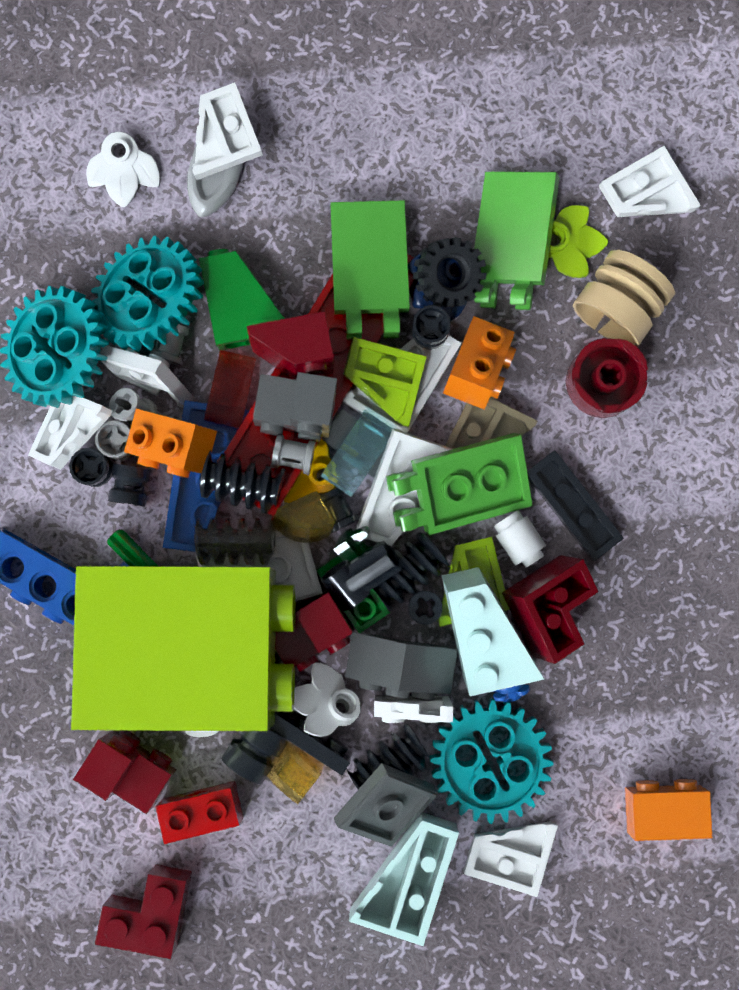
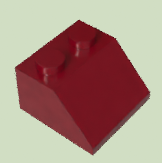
(295, 344)

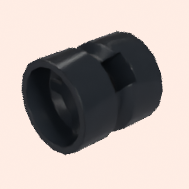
(253, 754)

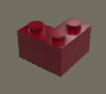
(543, 606)
(317, 628)
(125, 769)
(148, 924)

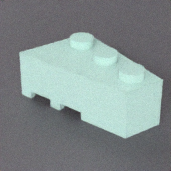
(486, 640)
(409, 881)

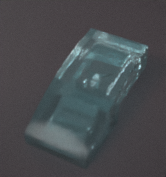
(357, 453)

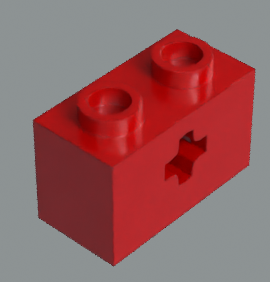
(199, 812)

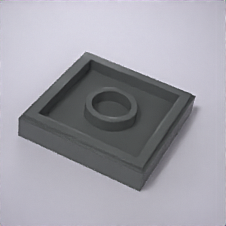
(386, 805)

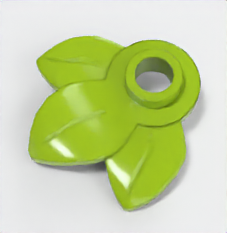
(576, 242)

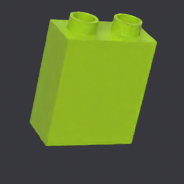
(180, 648)

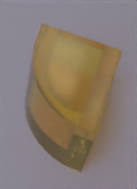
(305, 519)
(294, 773)

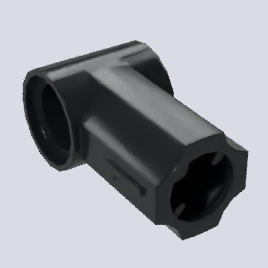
(353, 580)

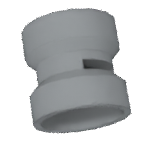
(110, 439)

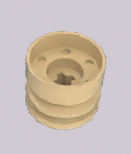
(627, 293)

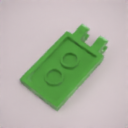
(515, 233)
(370, 263)
(464, 485)

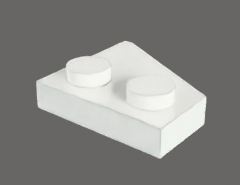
(512, 856)

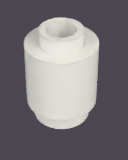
(520, 539)

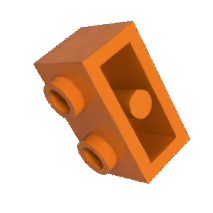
(479, 363)
(169, 442)
(668, 811)

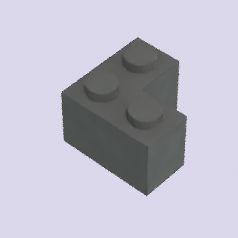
(296, 405)
(400, 666)

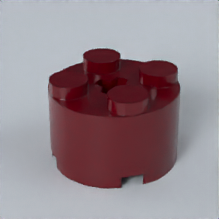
(625, 387)

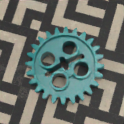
(163, 271)
(72, 332)
(519, 745)

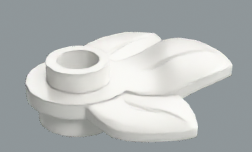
(122, 173)
(320, 699)

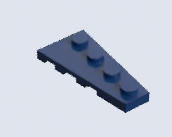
(185, 497)

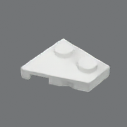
(223, 133)
(649, 188)
(148, 373)
(67, 430)
(428, 711)

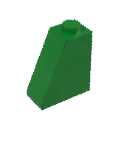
(234, 298)

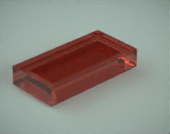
(230, 389)

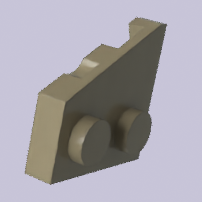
(481, 425)

